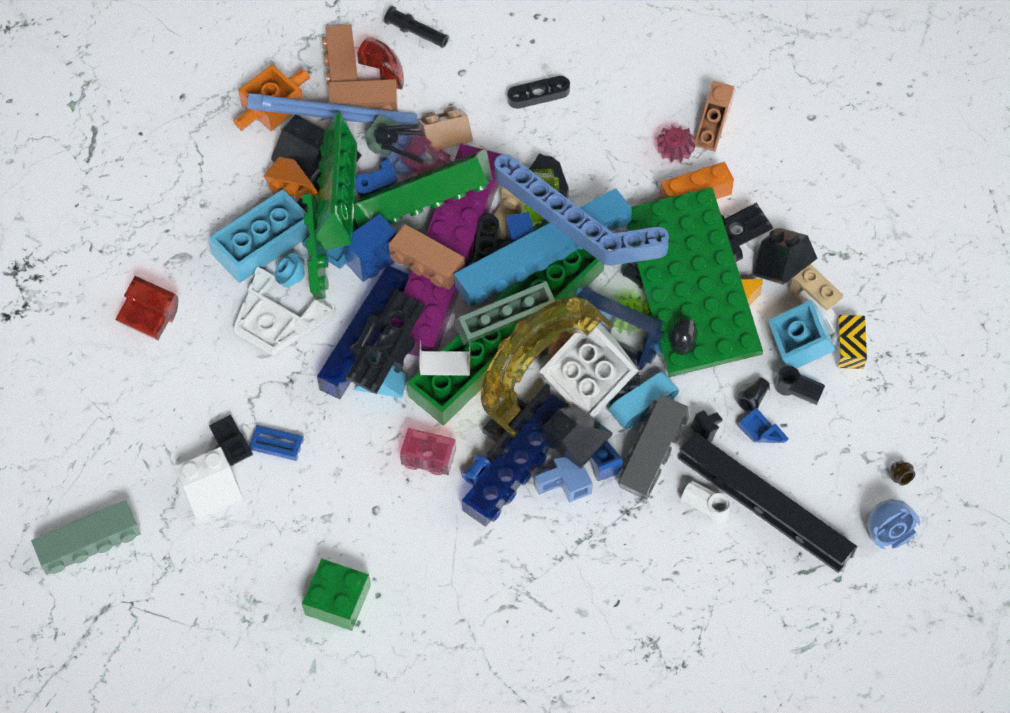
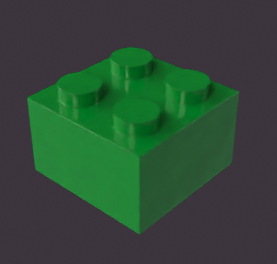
(336, 594)

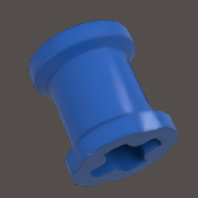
(476, 469)

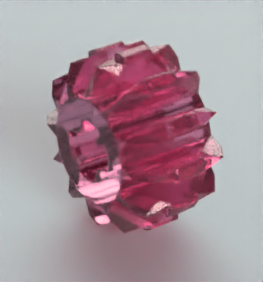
(675, 143)

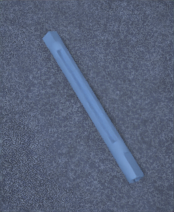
(325, 110)

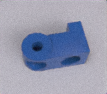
(377, 180)

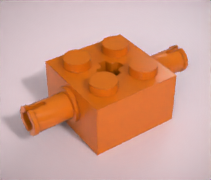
(270, 83)

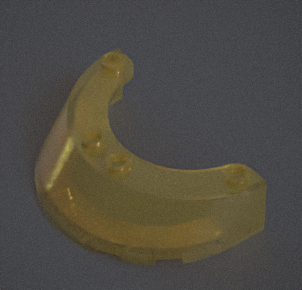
(524, 345)

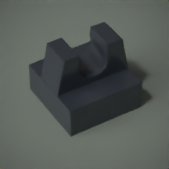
(706, 424)

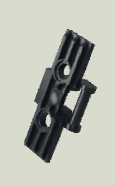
(753, 224)
(391, 346)

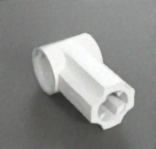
(706, 500)

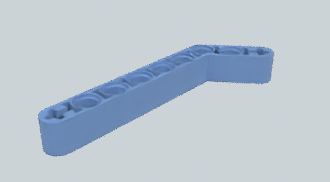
(543, 199)

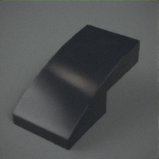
(230, 440)

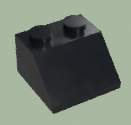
(300, 142)
(783, 255)

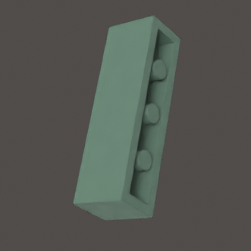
(503, 313)
(85, 537)

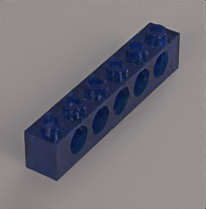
(520, 447)

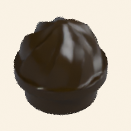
(902, 472)

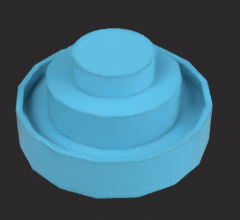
(290, 270)

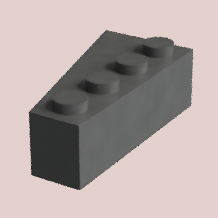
(653, 446)

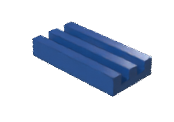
(295, 449)

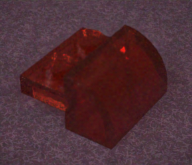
(147, 308)

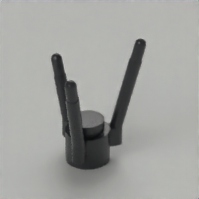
(388, 135)

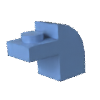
(566, 474)

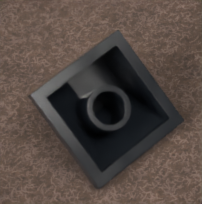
(575, 434)

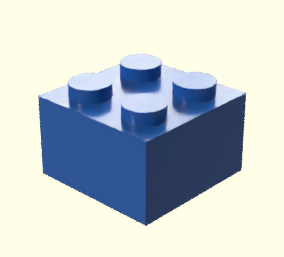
(370, 248)

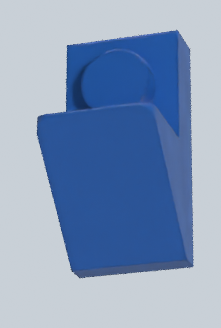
(606, 462)

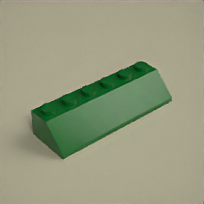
(336, 185)
(425, 190)

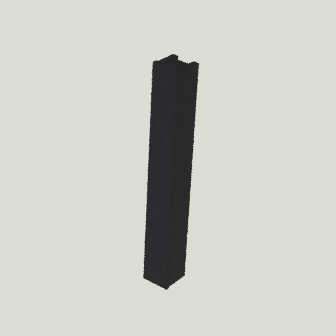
(767, 502)

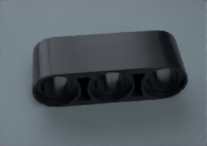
(487, 238)

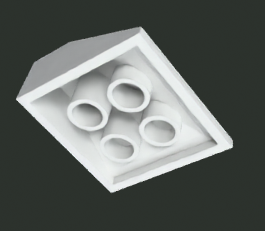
(590, 370)

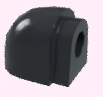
(684, 336)

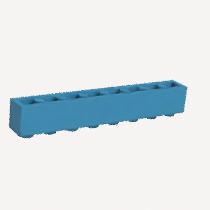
(534, 252)

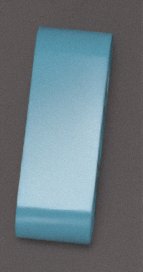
(636, 404)

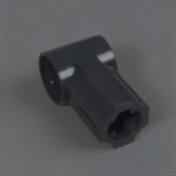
(800, 387)

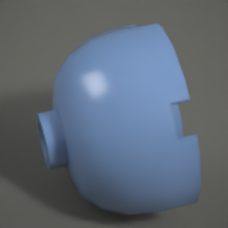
(892, 523)

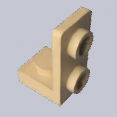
(509, 206)
(816, 286)

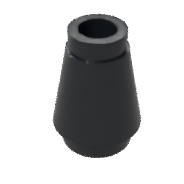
(753, 395)

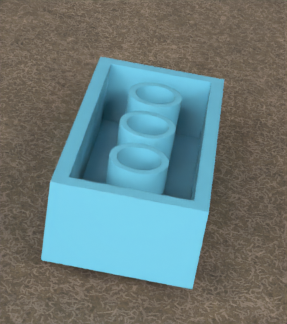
(259, 236)

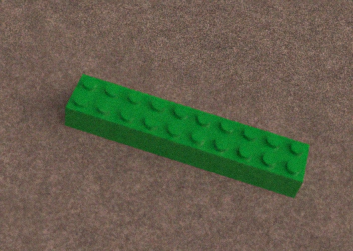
(447, 394)

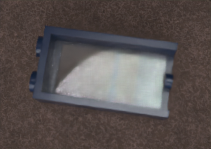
(631, 329)

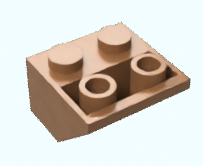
(446, 128)

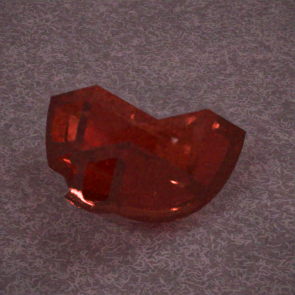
(379, 55)

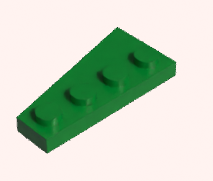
(316, 267)

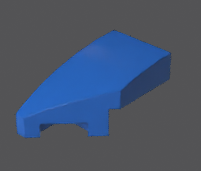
(760, 429)

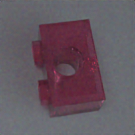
(421, 145)
(418, 442)

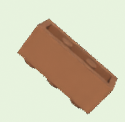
(340, 54)
(365, 94)
(425, 256)

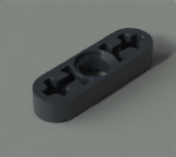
(533, 99)

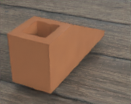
(714, 115)

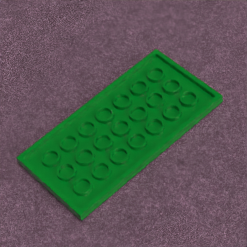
(696, 282)

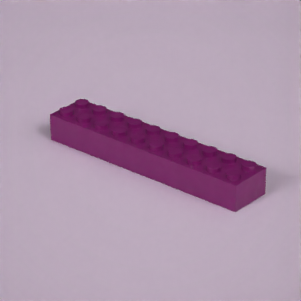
(455, 228)

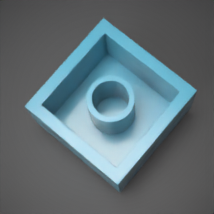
(801, 335)

